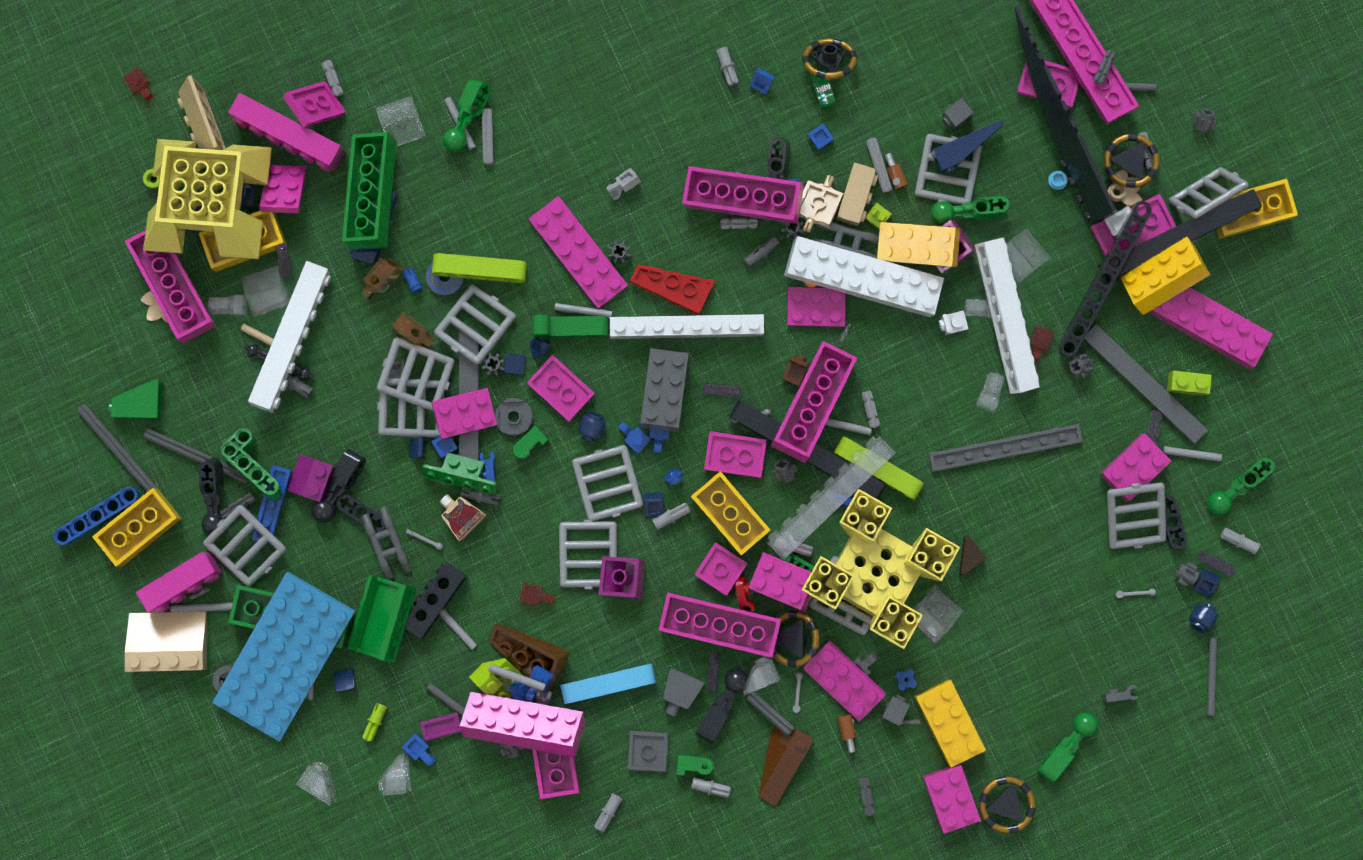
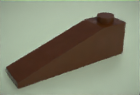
(529, 652)
(781, 762)

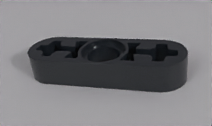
(352, 501)
(1181, 534)

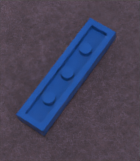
(271, 510)

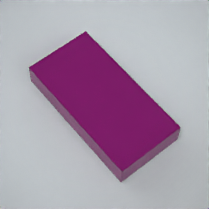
(441, 726)

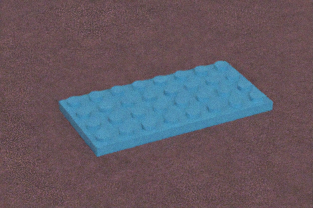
(283, 656)

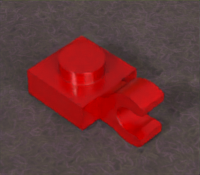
(742, 594)

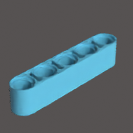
(608, 683)

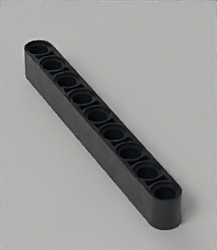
(1192, 229)
(1113, 272)
(819, 457)

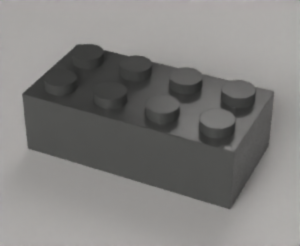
(664, 390)

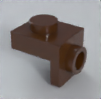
(795, 370)

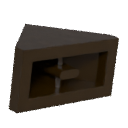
(970, 555)

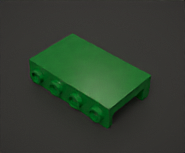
(381, 618)

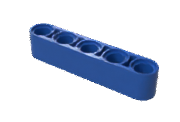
(89, 520)

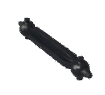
(253, 350)

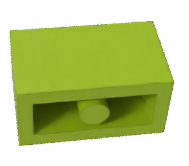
(1189, 383)

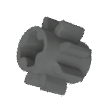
(1204, 120)
(789, 232)
(616, 256)
(488, 362)
(1081, 365)
(784, 470)
(1187, 574)
(511, 751)

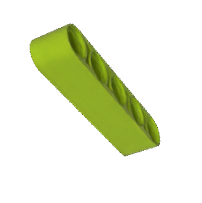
(479, 268)
(887, 473)

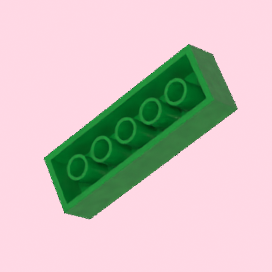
(369, 191)
(250, 605)

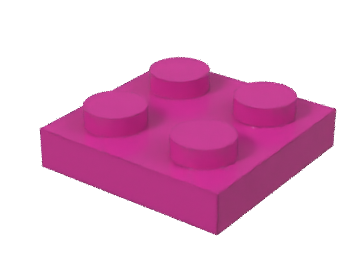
(720, 569)

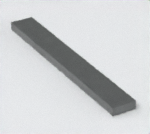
(467, 383)
(1145, 384)
(1005, 448)

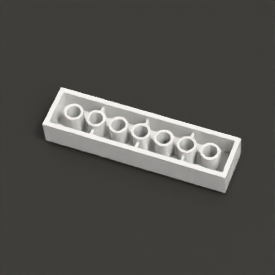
(863, 276)

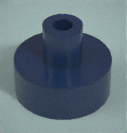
(539, 346)

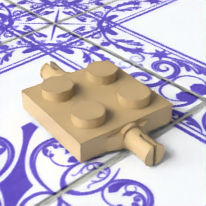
(819, 203)

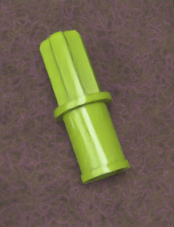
(374, 721)

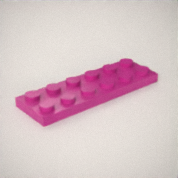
(578, 252)

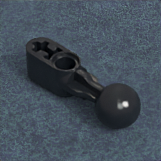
(772, 159)
(211, 472)
(341, 479)
(719, 710)

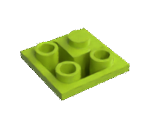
(492, 683)

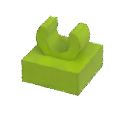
(877, 215)

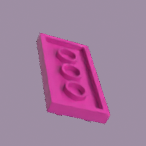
(1157, 223)
(844, 681)

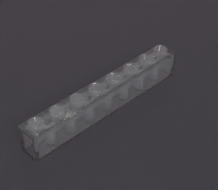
(831, 497)

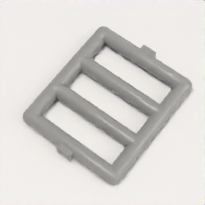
(923, 174)
(1208, 182)
(462, 304)
(414, 349)
(401, 431)
(588, 498)
(1113, 510)
(266, 536)
(564, 545)
(846, 621)

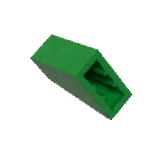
(138, 403)

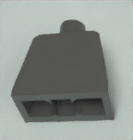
(680, 691)

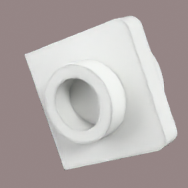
(1116, 220)
(953, 323)

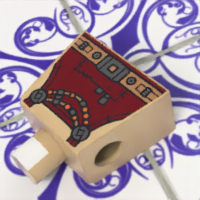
(461, 516)

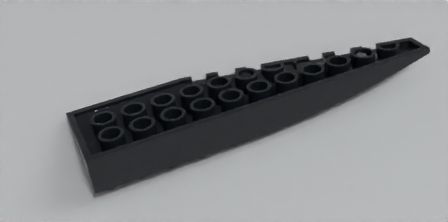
(1064, 131)

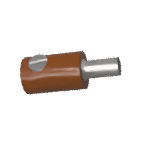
(896, 173)
(847, 730)

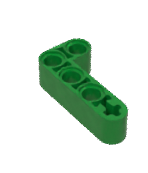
(569, 327)
(253, 469)

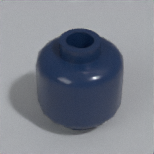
(592, 426)
(1203, 618)

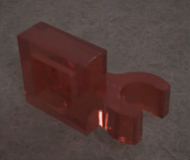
(137, 82)
(1040, 340)
(533, 594)

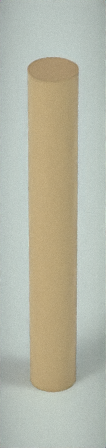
(257, 334)

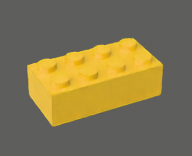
(1276, 207)
(271, 237)
(918, 244)
(1165, 275)
(730, 513)
(136, 527)
(949, 723)

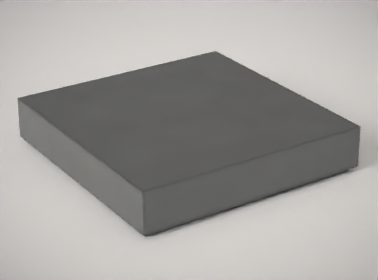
(648, 751)

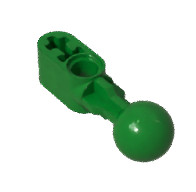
(470, 105)
(945, 211)
(1220, 502)
(1063, 752)

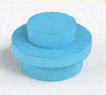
(1057, 180)

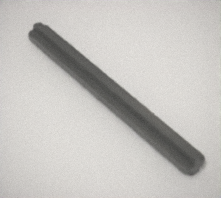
(115, 447)
(189, 452)

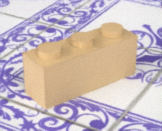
(857, 194)

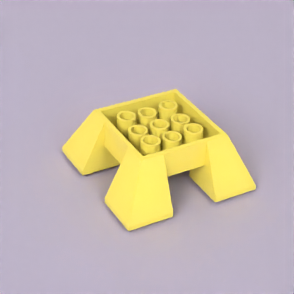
(179, 165)
(844, 580)

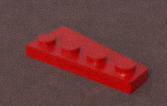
(679, 289)

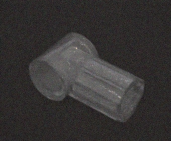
(234, 305)
(977, 307)
(989, 397)

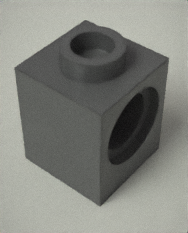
(957, 114)
(895, 710)

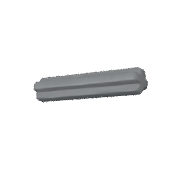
(487, 136)
(879, 165)

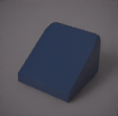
(514, 364)
(416, 448)
(653, 504)
(1206, 582)
(344, 680)

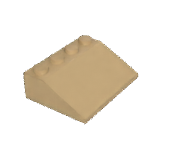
(199, 115)
(166, 641)

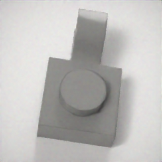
(625, 182)

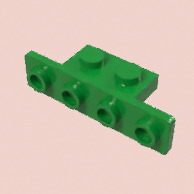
(461, 472)

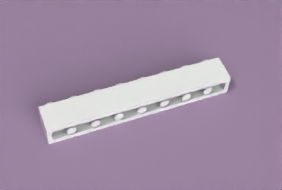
(1007, 315)
(686, 326)
(289, 337)

